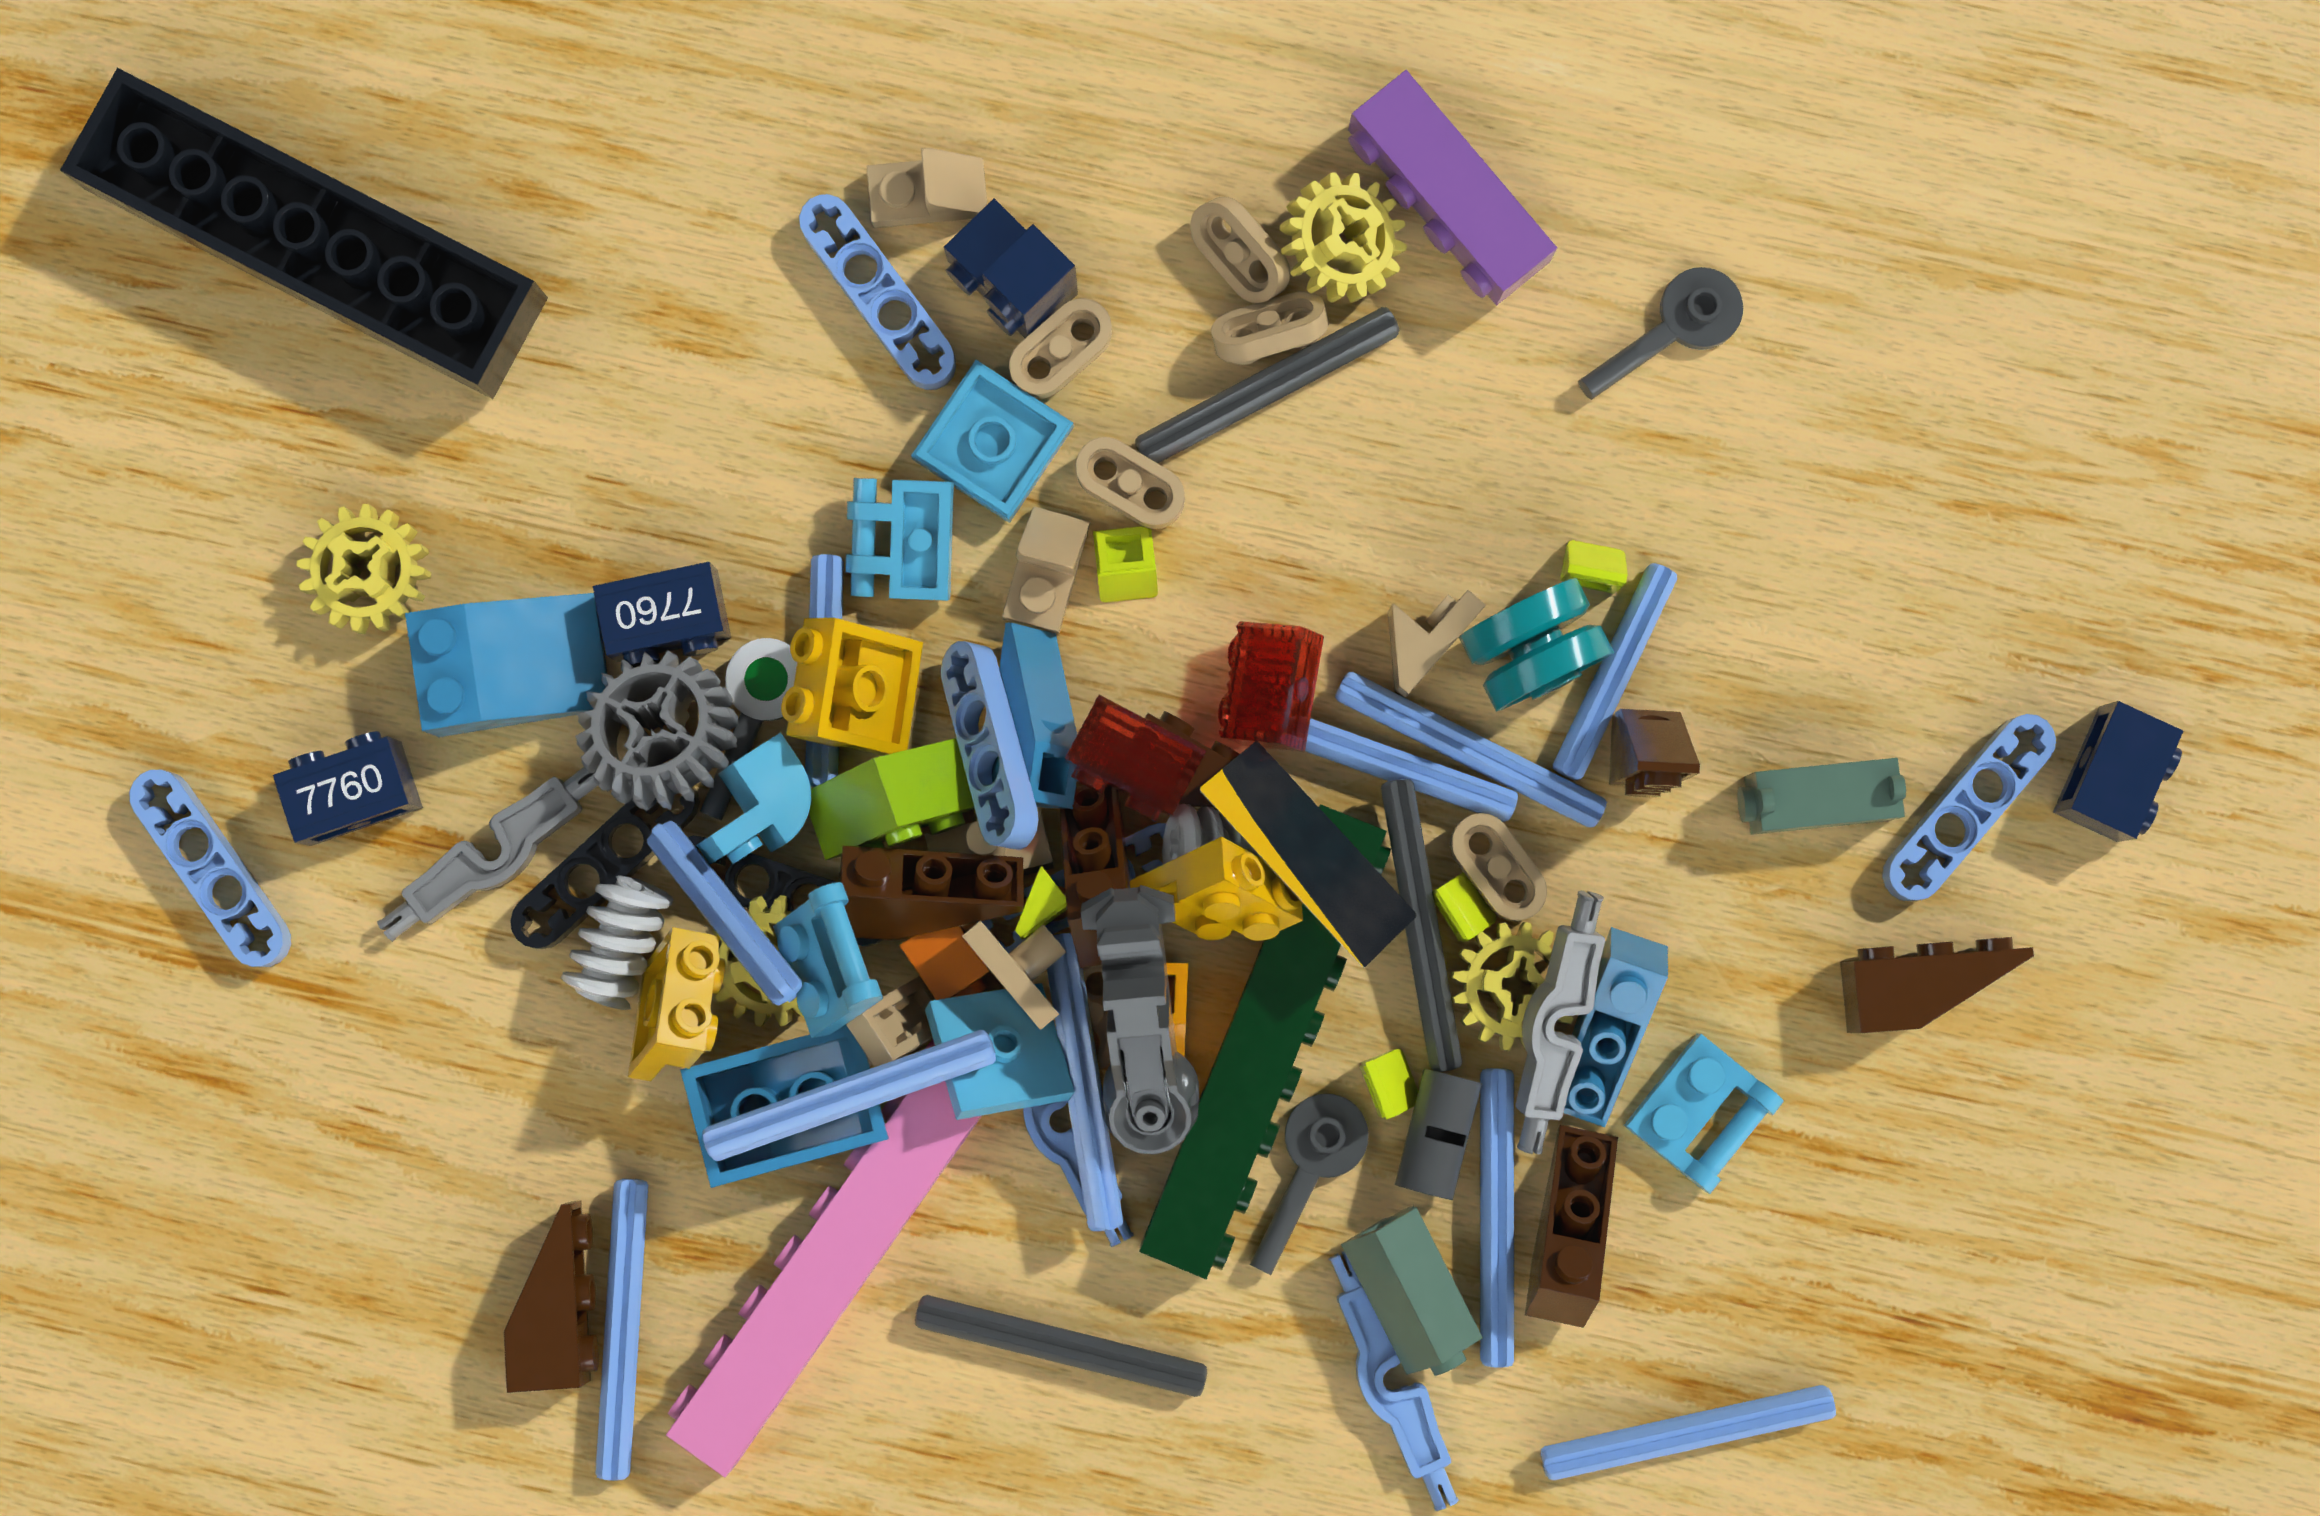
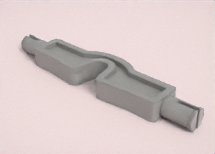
(467, 871)
(1565, 992)

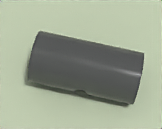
(1438, 1134)

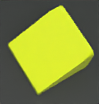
(1125, 564)
(1595, 566)
(1042, 905)
(1463, 908)
(1390, 1083)

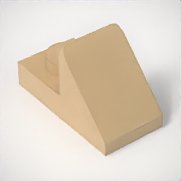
(927, 190)
(1045, 570)
(1415, 649)

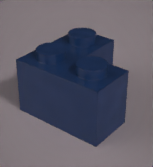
(1012, 268)

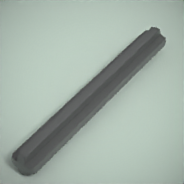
(1268, 385)
(1423, 931)
(1061, 1345)

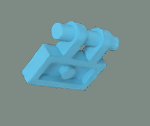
(919, 539)

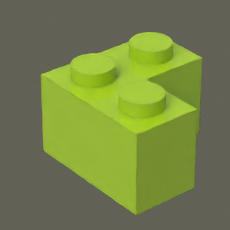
(892, 799)

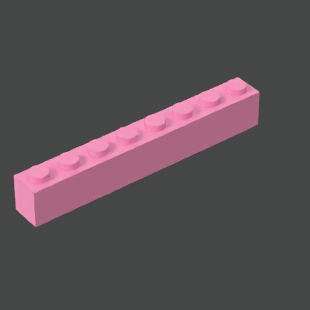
(818, 1278)

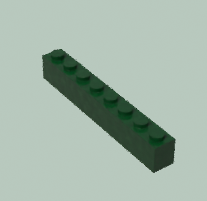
(1248, 1081)

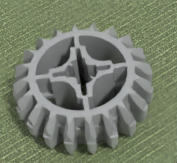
(651, 698)

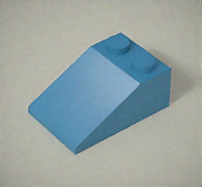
(505, 662)
(772, 1074)

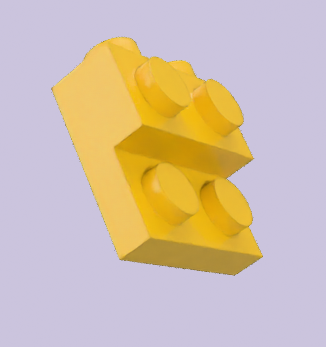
(852, 686)
(1225, 891)
(675, 1003)

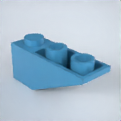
(1040, 712)
(1625, 997)

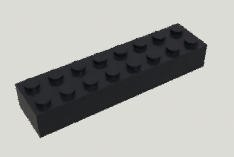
(305, 233)

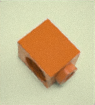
(946, 963)

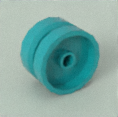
(1538, 649)

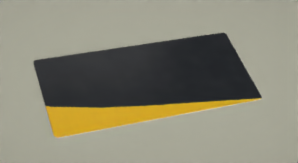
(1309, 853)

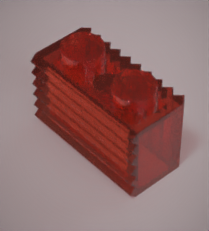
(1270, 685)
(1133, 758)

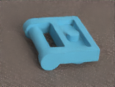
(827, 959)
(1689, 1098)

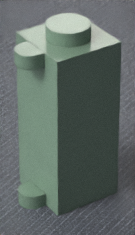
(1822, 796)
(1412, 1293)

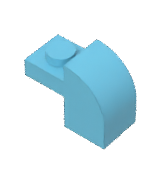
(774, 799)

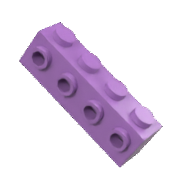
(1450, 189)

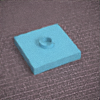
(992, 441)
(1028, 1060)

